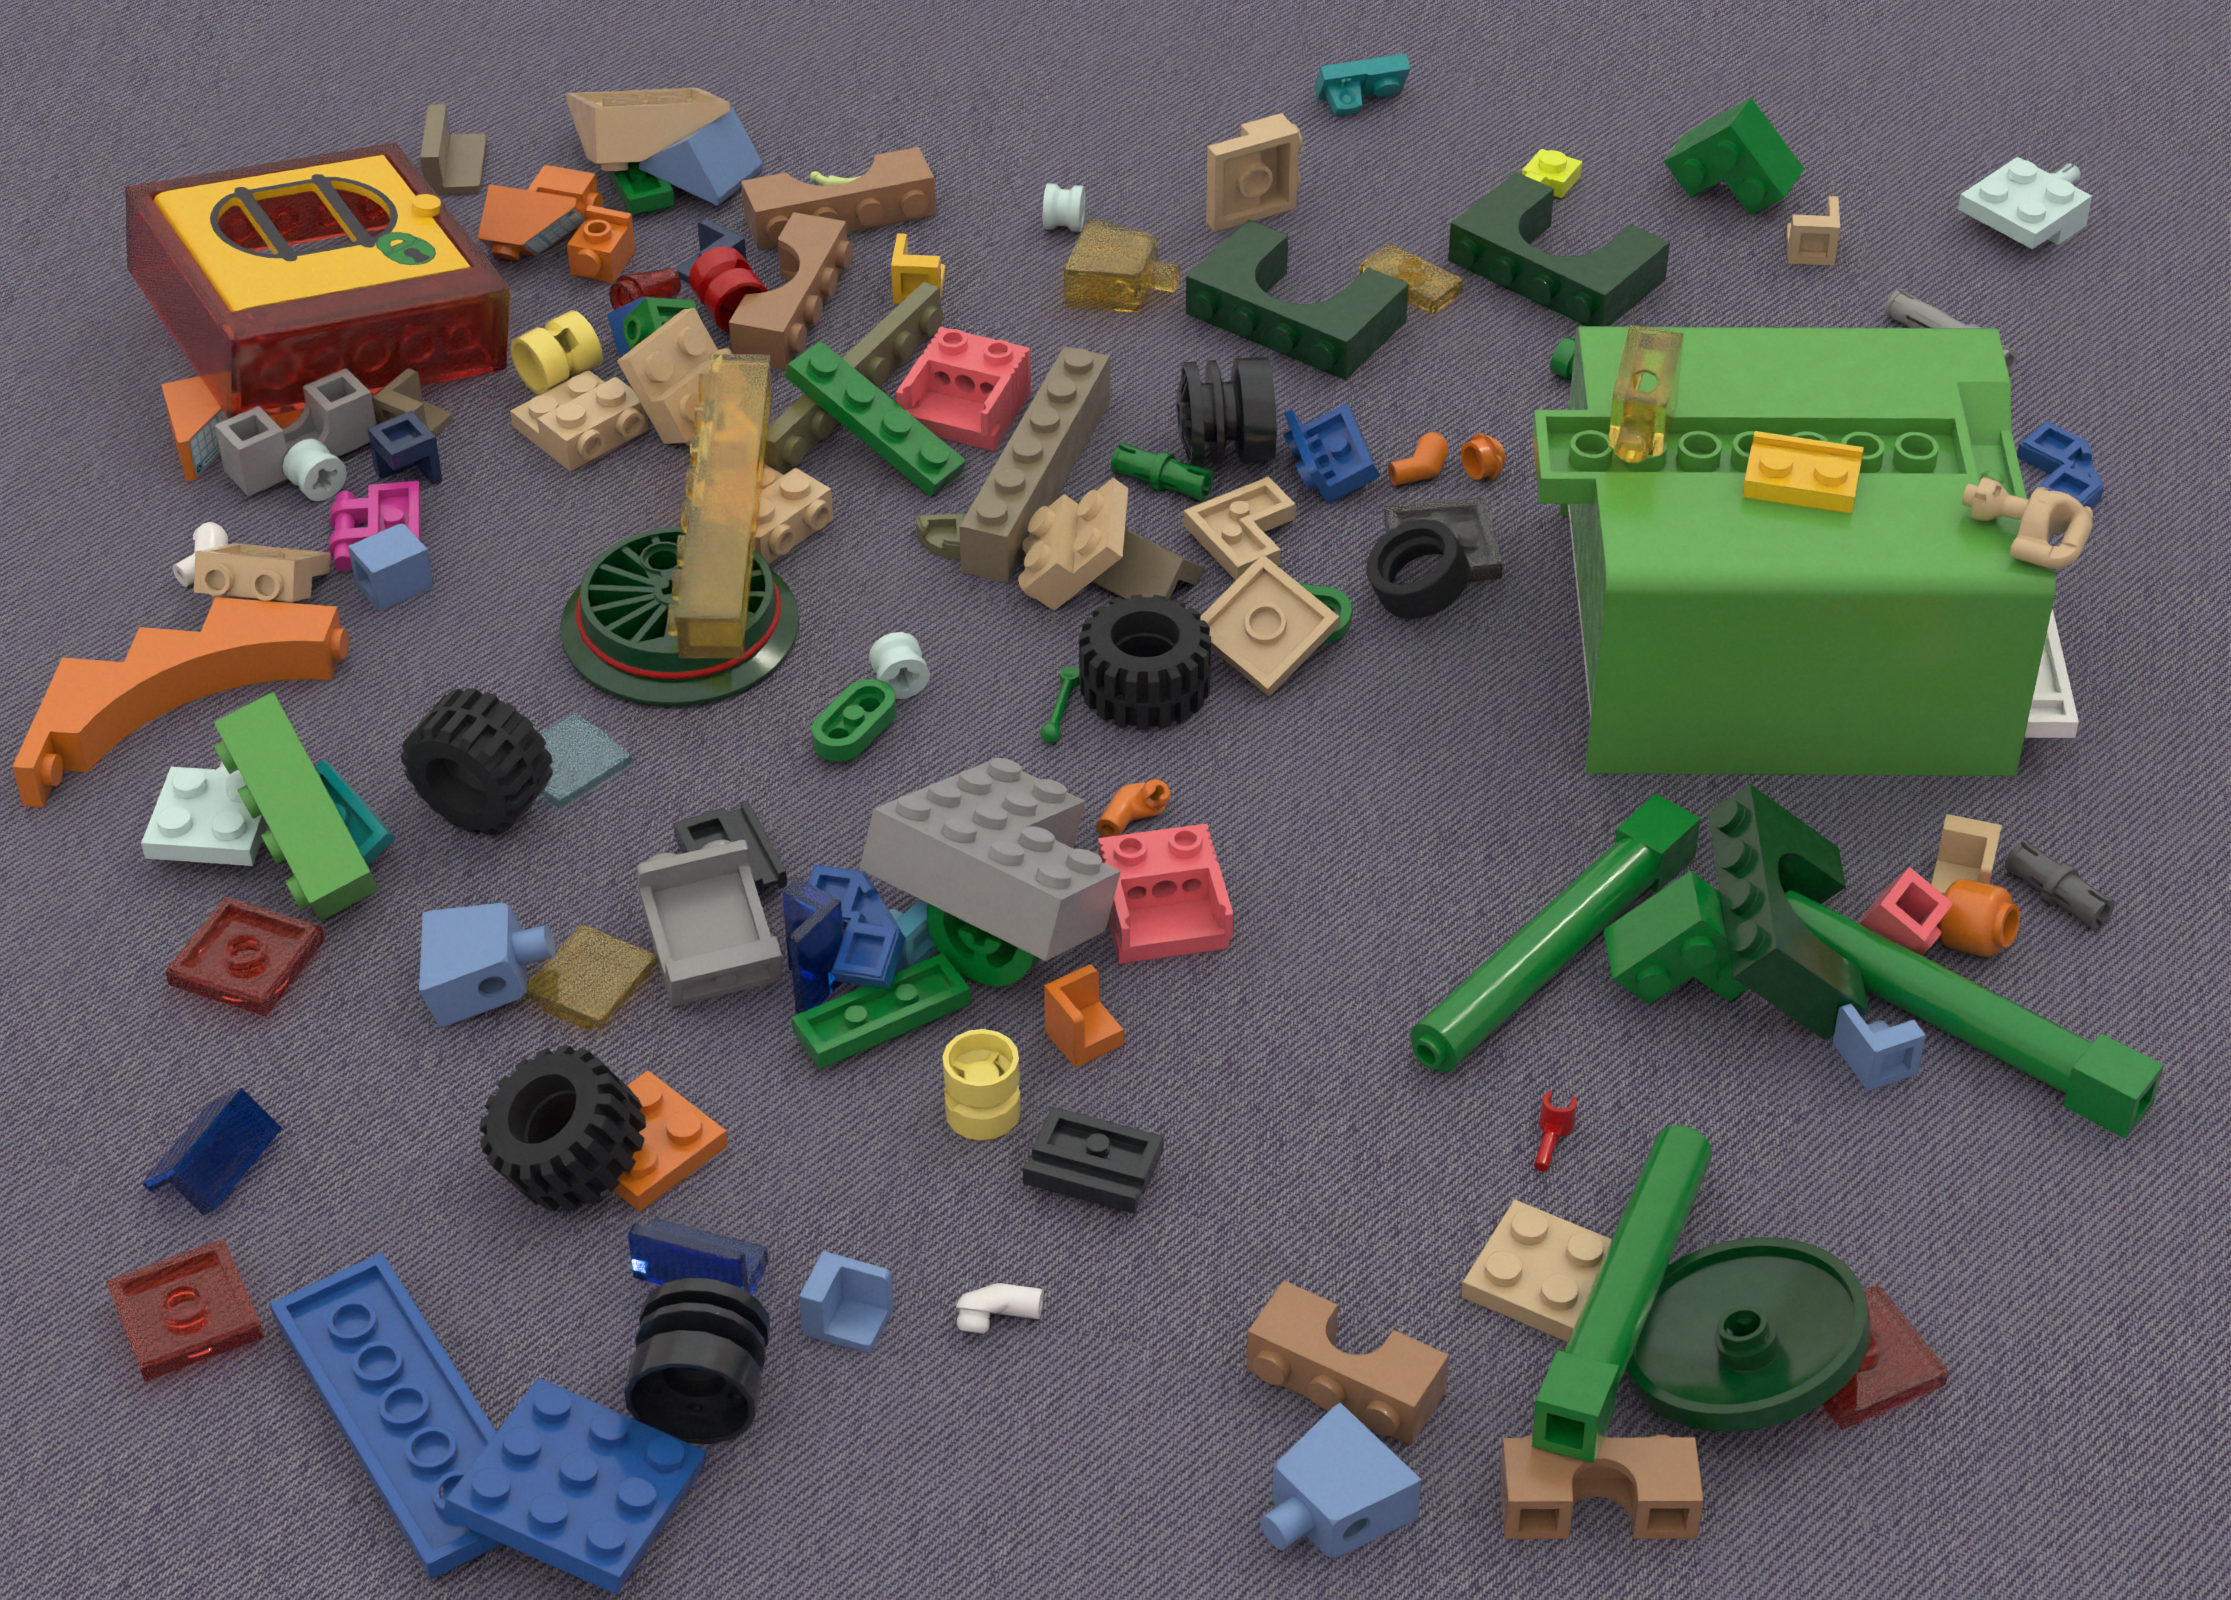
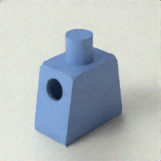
(477, 959)
(1340, 1488)

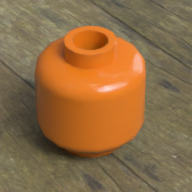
(1979, 919)

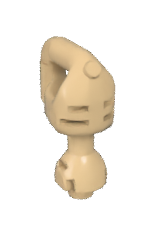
(2040, 518)

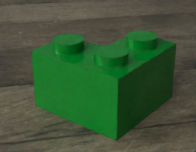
(1742, 152)
(1671, 940)

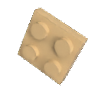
(1268, 625)
(1536, 1269)

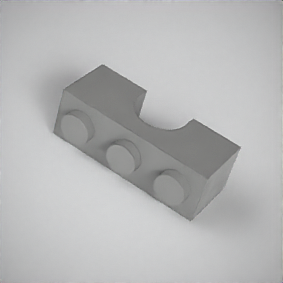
(334, 413)

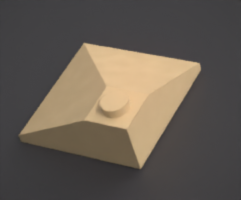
(639, 123)

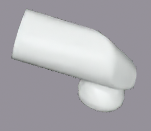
(205, 537)
(997, 1299)

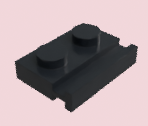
(734, 826)
(1093, 1159)

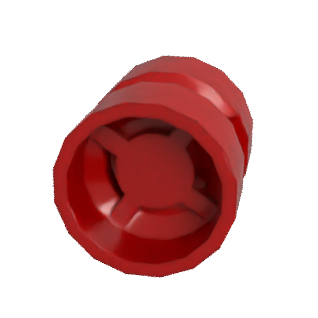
(721, 281)

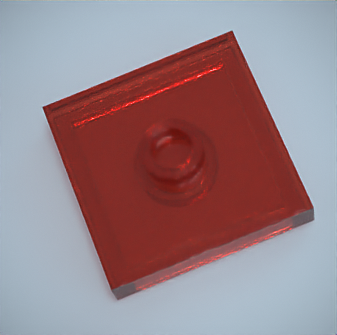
(245, 956)
(184, 1309)
(1894, 1369)

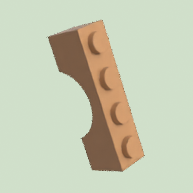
(890, 192)
(777, 321)

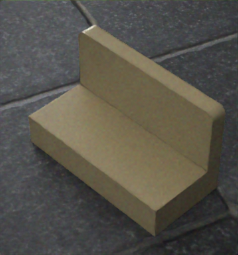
(451, 160)
(1147, 569)

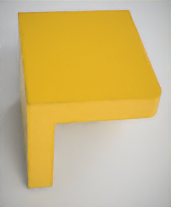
(913, 270)

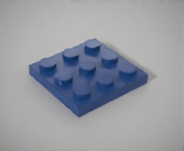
(575, 1485)

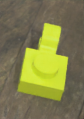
(1554, 170)

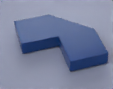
(2066, 460)
(871, 936)

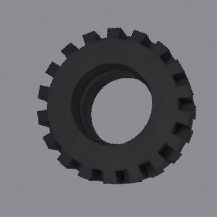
(1145, 661)
(477, 761)
(554, 1162)

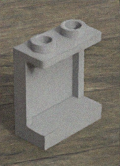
(707, 922)

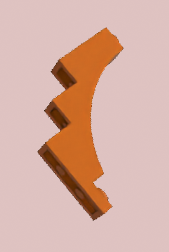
(102, 702)

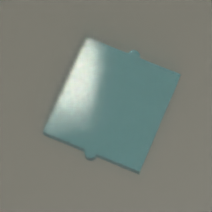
(580, 759)

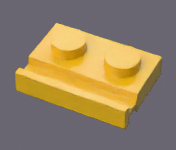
(1802, 472)

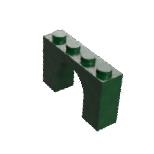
(1588, 288)
(1328, 335)
(1758, 859)

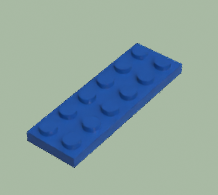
(392, 1400)

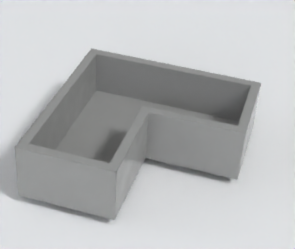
(996, 856)

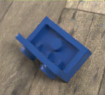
(1332, 452)

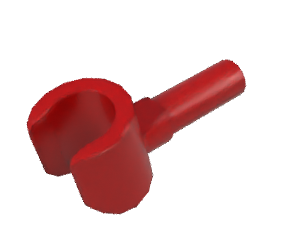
(1554, 1124)

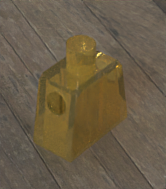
(1115, 269)
(1641, 418)

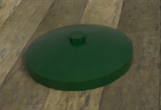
(1750, 1335)

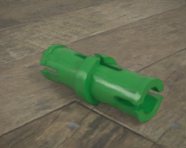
(1162, 471)

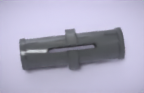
(2059, 884)

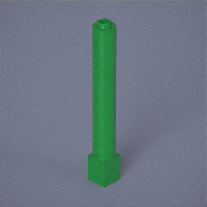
(1646, 854)
(2099, 1077)
(1584, 1378)

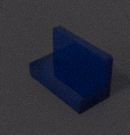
(812, 942)
(215, 1150)
(679, 1252)

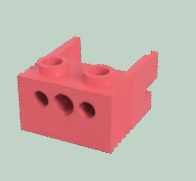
(967, 387)
(1167, 894)

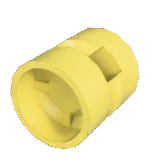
(556, 352)
(981, 1084)

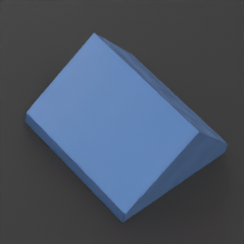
(708, 160)

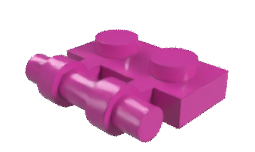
(384, 508)

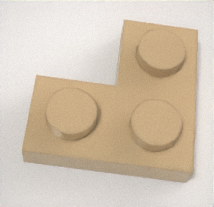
(1235, 524)

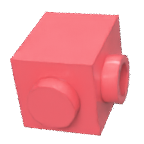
(1908, 912)

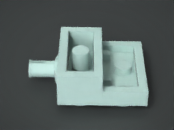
(2029, 203)
(203, 819)

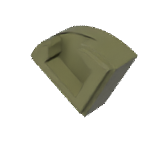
(940, 534)

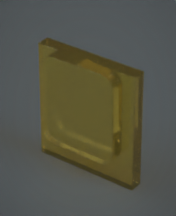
(590, 977)

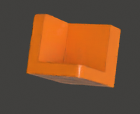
(1078, 1019)

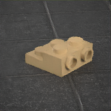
(1253, 173)
(667, 372)
(581, 419)
(790, 511)
(1073, 543)
(258, 572)

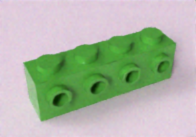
(296, 807)

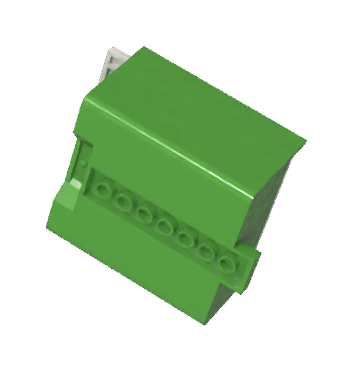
(1795, 631)

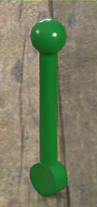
(1068, 678)

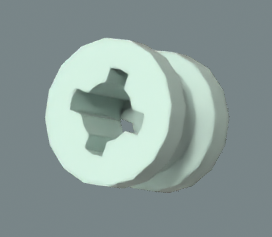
(1064, 207)
(314, 470)
(900, 664)

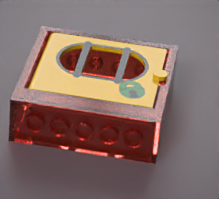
(286, 319)

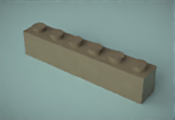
(1035, 463)

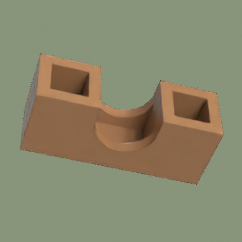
(1385, 1389)
(1647, 1476)

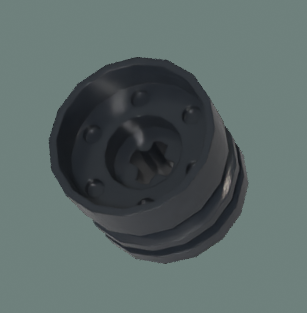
(1228, 411)
(698, 1360)

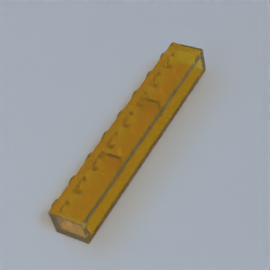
(723, 507)

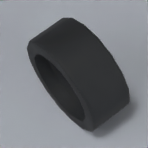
(1434, 591)

